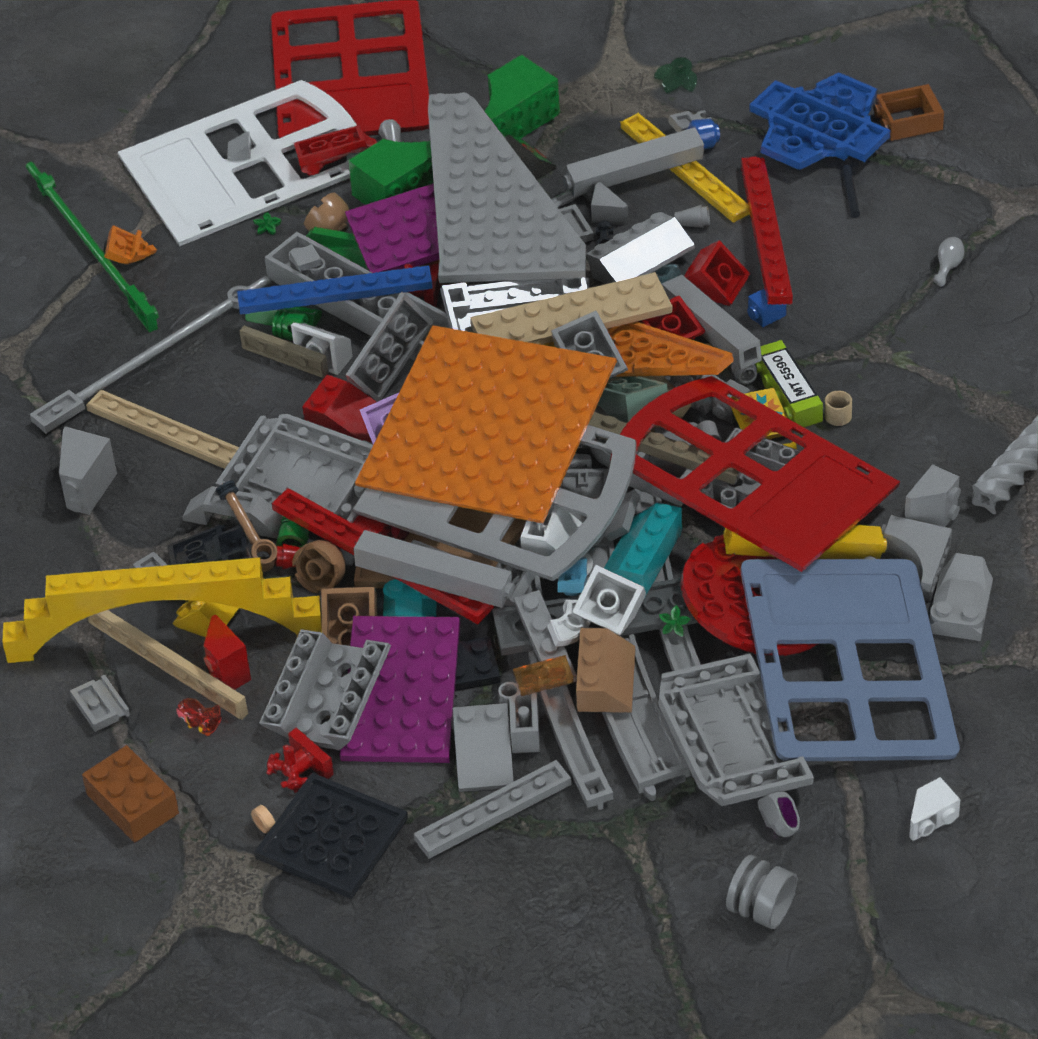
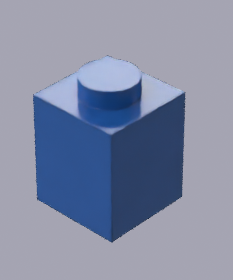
(761, 311)

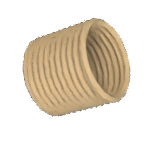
(838, 408)

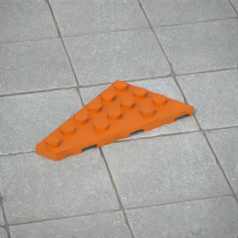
(661, 353)

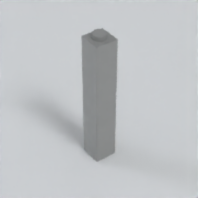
(634, 161)
(719, 326)
(433, 568)

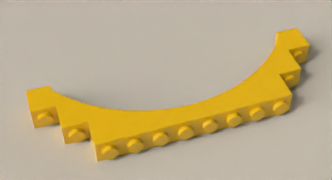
(226, 582)

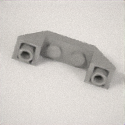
(264, 519)

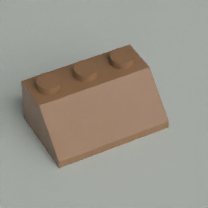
(604, 672)

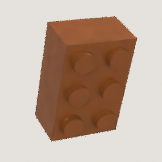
(130, 793)

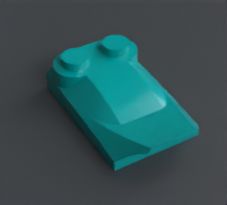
(406, 602)

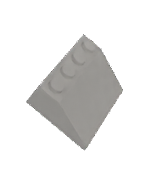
(389, 348)

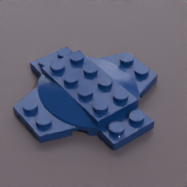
(819, 121)

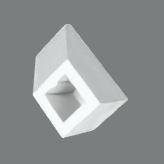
(933, 808)

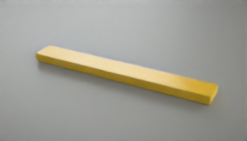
(692, 173)

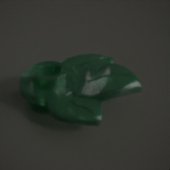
(675, 76)

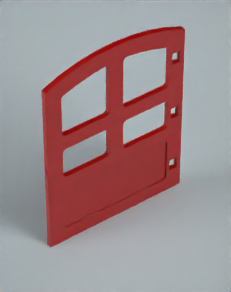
(795, 509)

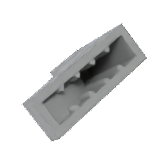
(922, 544)

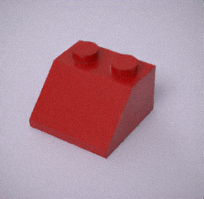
(717, 273)
(679, 322)
(226, 655)

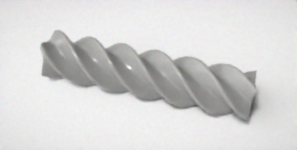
(1008, 469)

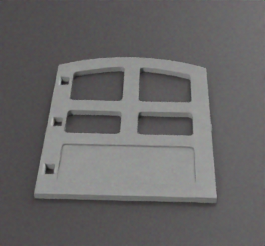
(432, 518)

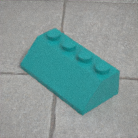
(647, 544)

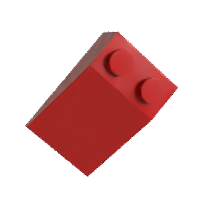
(337, 407)

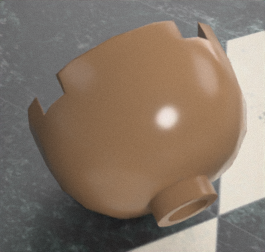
(329, 215)
(319, 565)

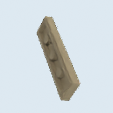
(284, 351)

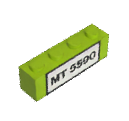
(790, 384)

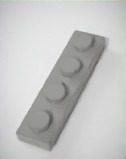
(535, 620)

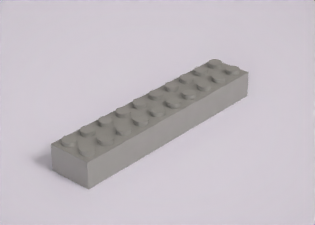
(361, 313)

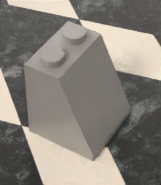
(85, 469)

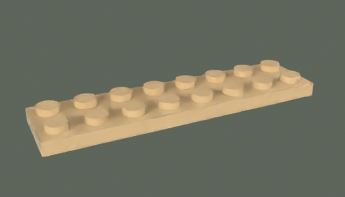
(615, 303)

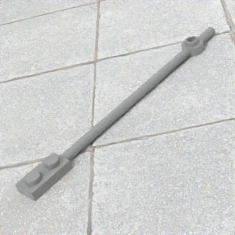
(70, 404)

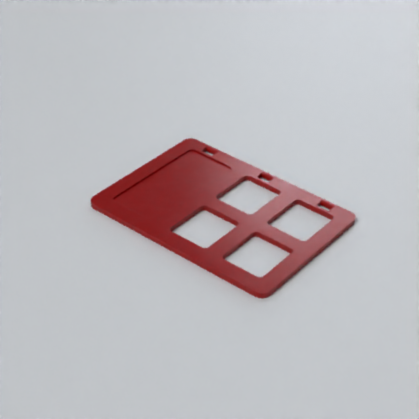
(367, 98)

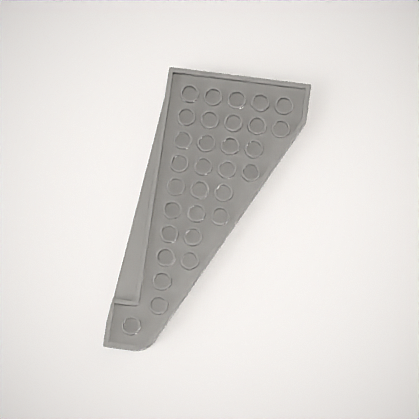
(490, 206)

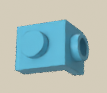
(574, 579)

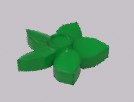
(267, 223)
(674, 621)

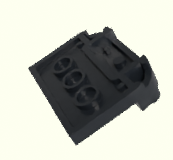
(211, 546)

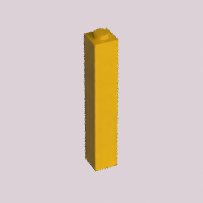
(855, 544)

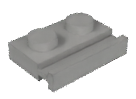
(99, 703)

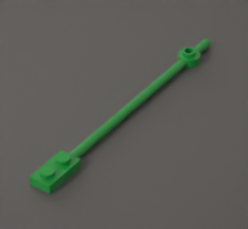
(136, 300)

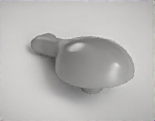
(950, 256)

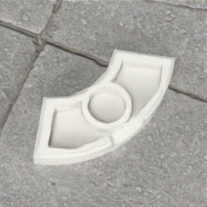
(567, 628)

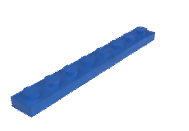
(334, 289)

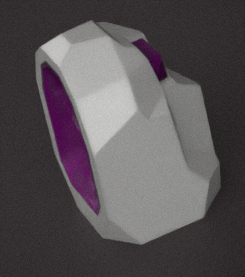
(779, 813)

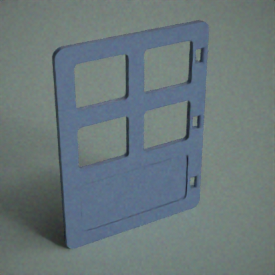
(844, 606)

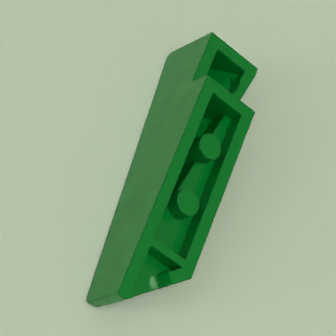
(339, 242)

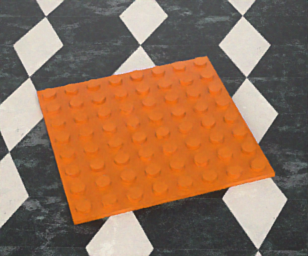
(487, 423)

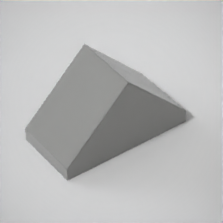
(608, 206)

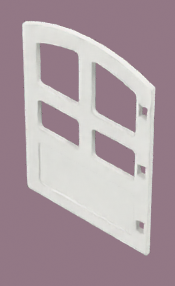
(197, 187)

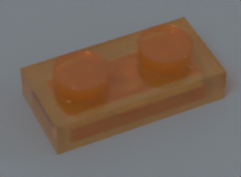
(543, 675)

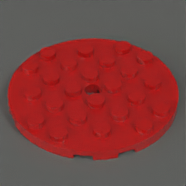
(717, 597)

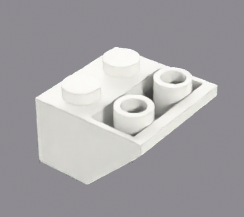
(551, 534)

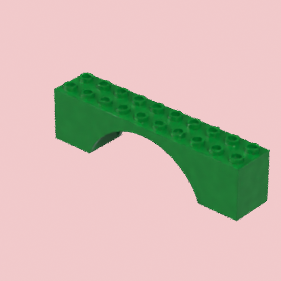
(520, 101)

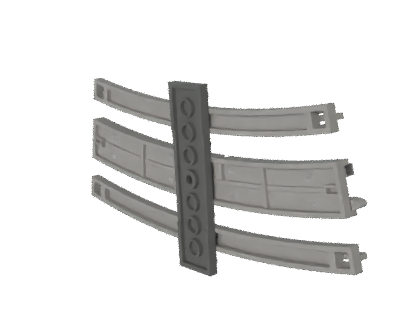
(639, 736)

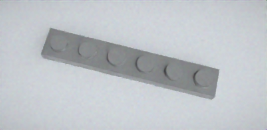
(492, 809)

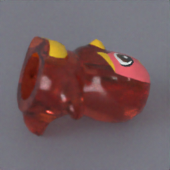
(198, 716)

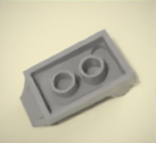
(961, 598)

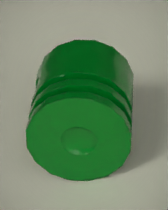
(282, 323)
(292, 533)

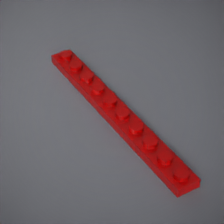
(766, 231)
(346, 535)

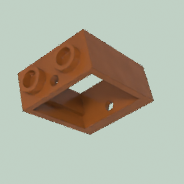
(907, 99)

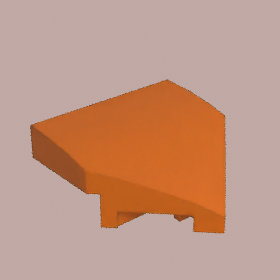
(127, 247)

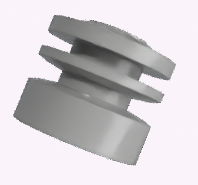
(761, 891)

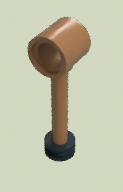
(227, 491)

